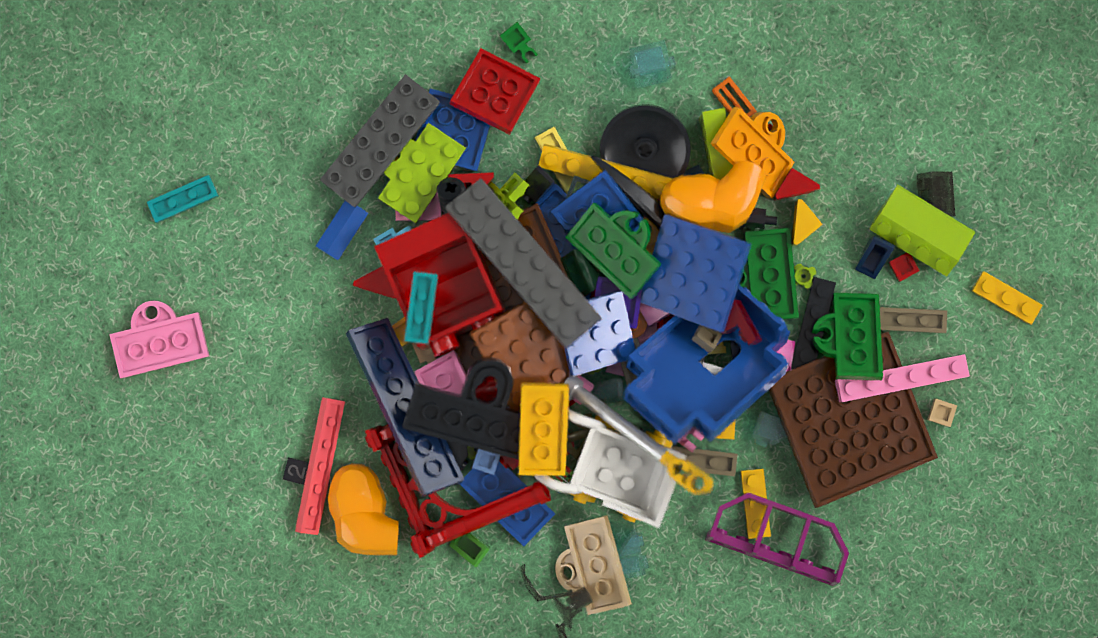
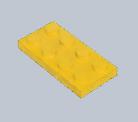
(543, 429)

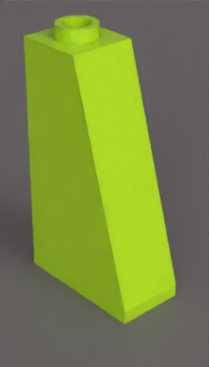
(710, 124)

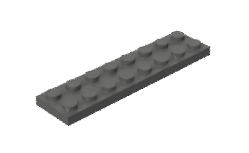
(523, 263)

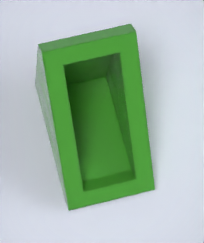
(470, 548)

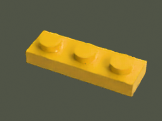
(1007, 298)
(754, 482)

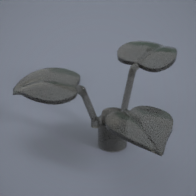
(576, 601)

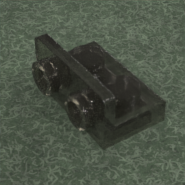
(937, 190)

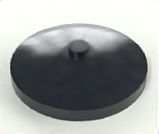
(647, 140)

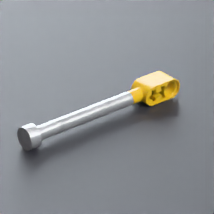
(642, 440)

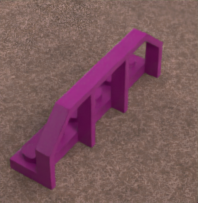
(781, 559)

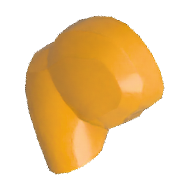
(715, 202)
(359, 512)

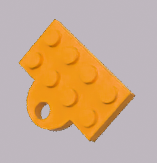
(751, 141)

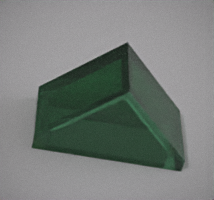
(580, 271)

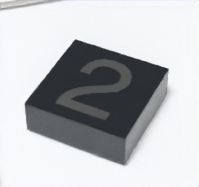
(295, 471)

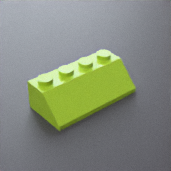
(922, 230)

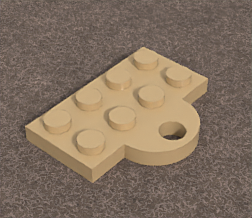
(594, 565)

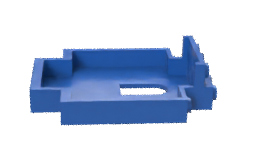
(683, 394)

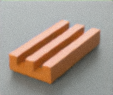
(715, 91)

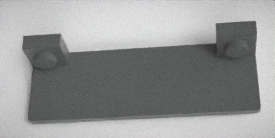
(380, 141)

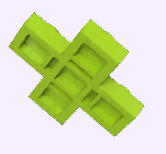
(510, 192)

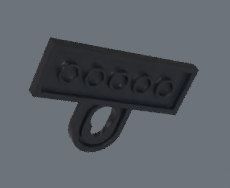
(464, 416)

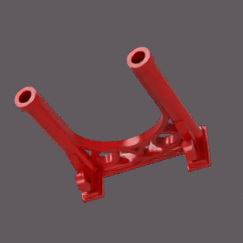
(472, 519)

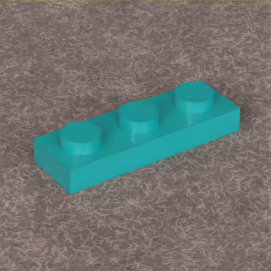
(182, 199)
(421, 308)

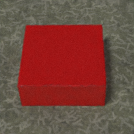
(903, 266)

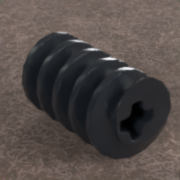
(449, 190)

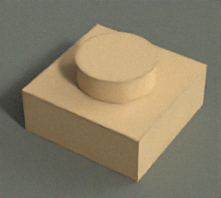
(942, 412)

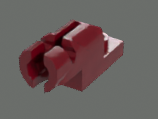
(740, 319)

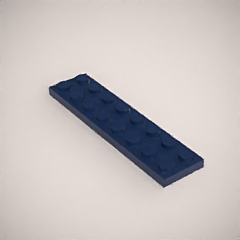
(392, 384)

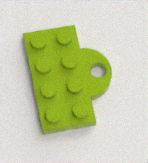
(419, 171)

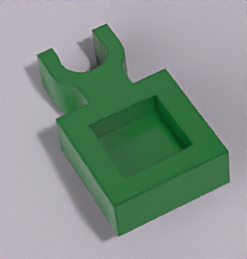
(516, 40)

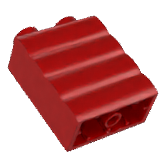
(464, 289)

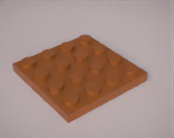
(526, 348)

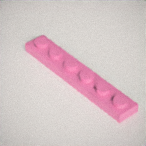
(904, 378)

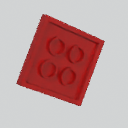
(495, 91)

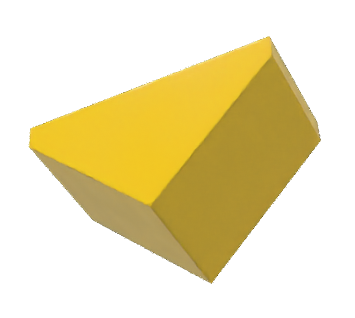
(804, 222)

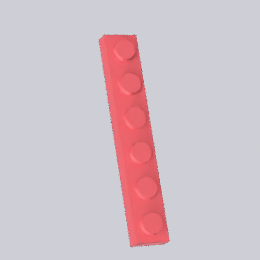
(320, 466)

